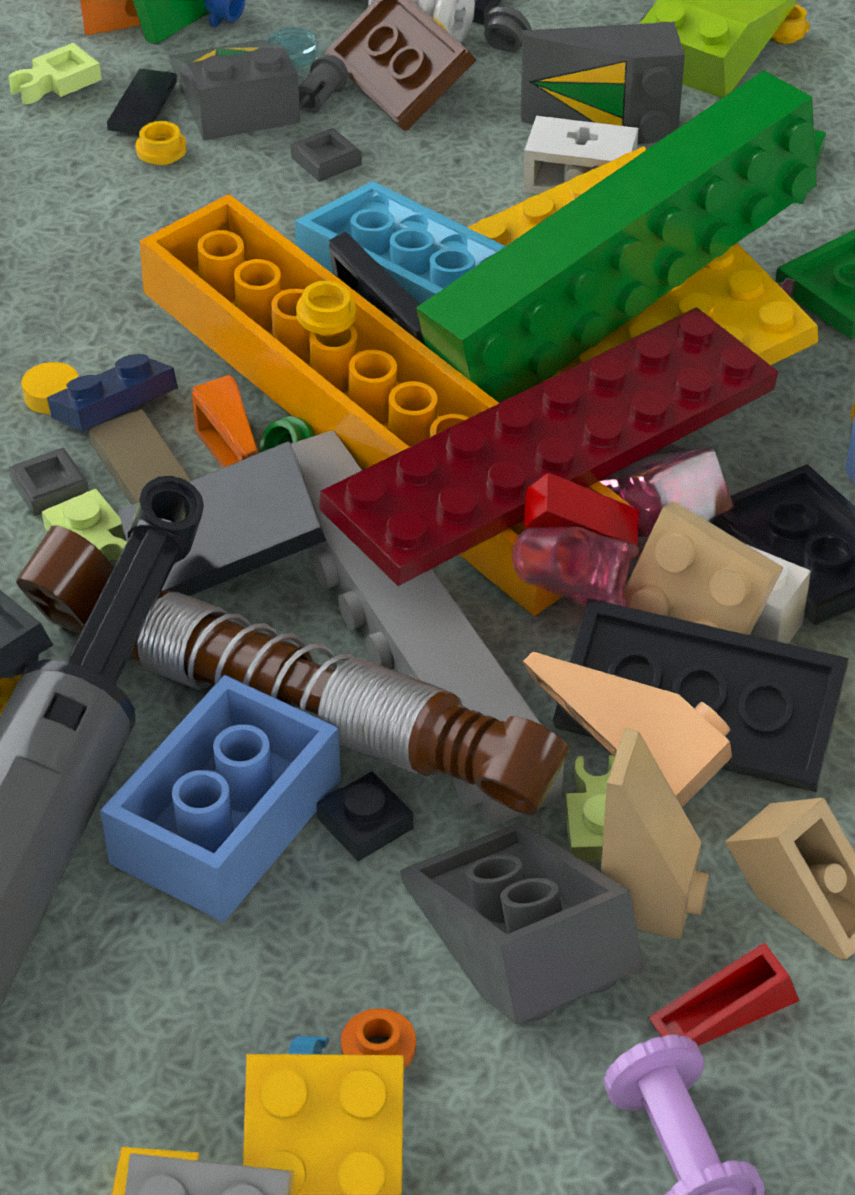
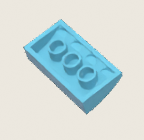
(404, 237)

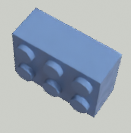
(222, 797)

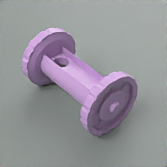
(658, 1079)

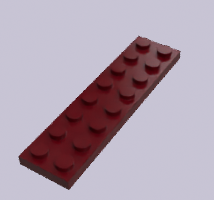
(575, 425)

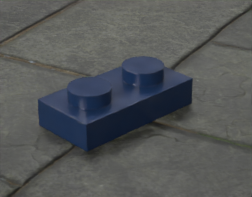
(103, 396)

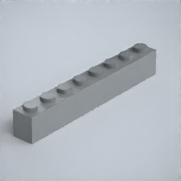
(409, 625)

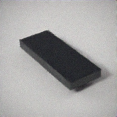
(142, 101)

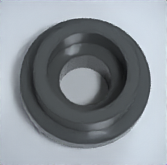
(505, 28)

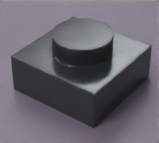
(365, 816)

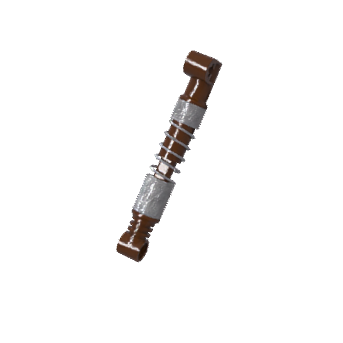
(371, 705)

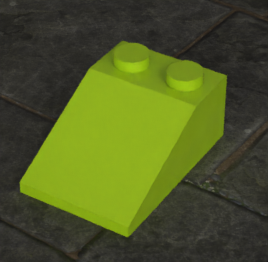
(720, 37)

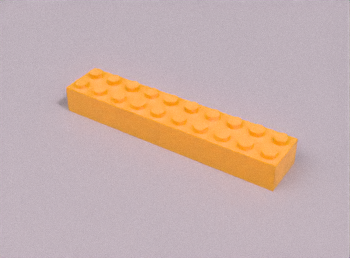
(371, 384)

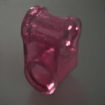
(574, 563)

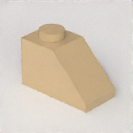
(802, 869)

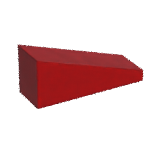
(565, 504)
(729, 999)

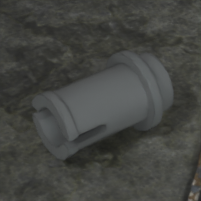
(326, 75)

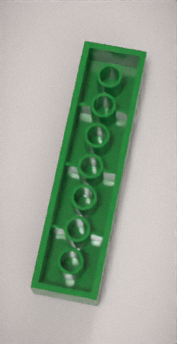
(626, 240)

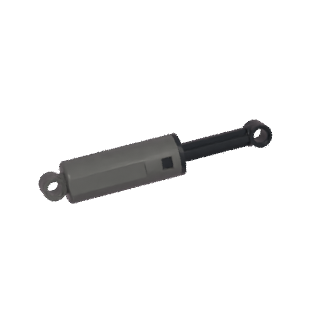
(73, 720)

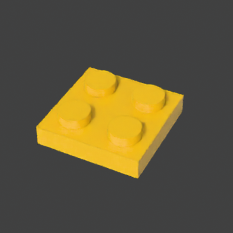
(327, 1121)

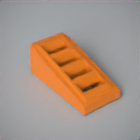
(222, 421)

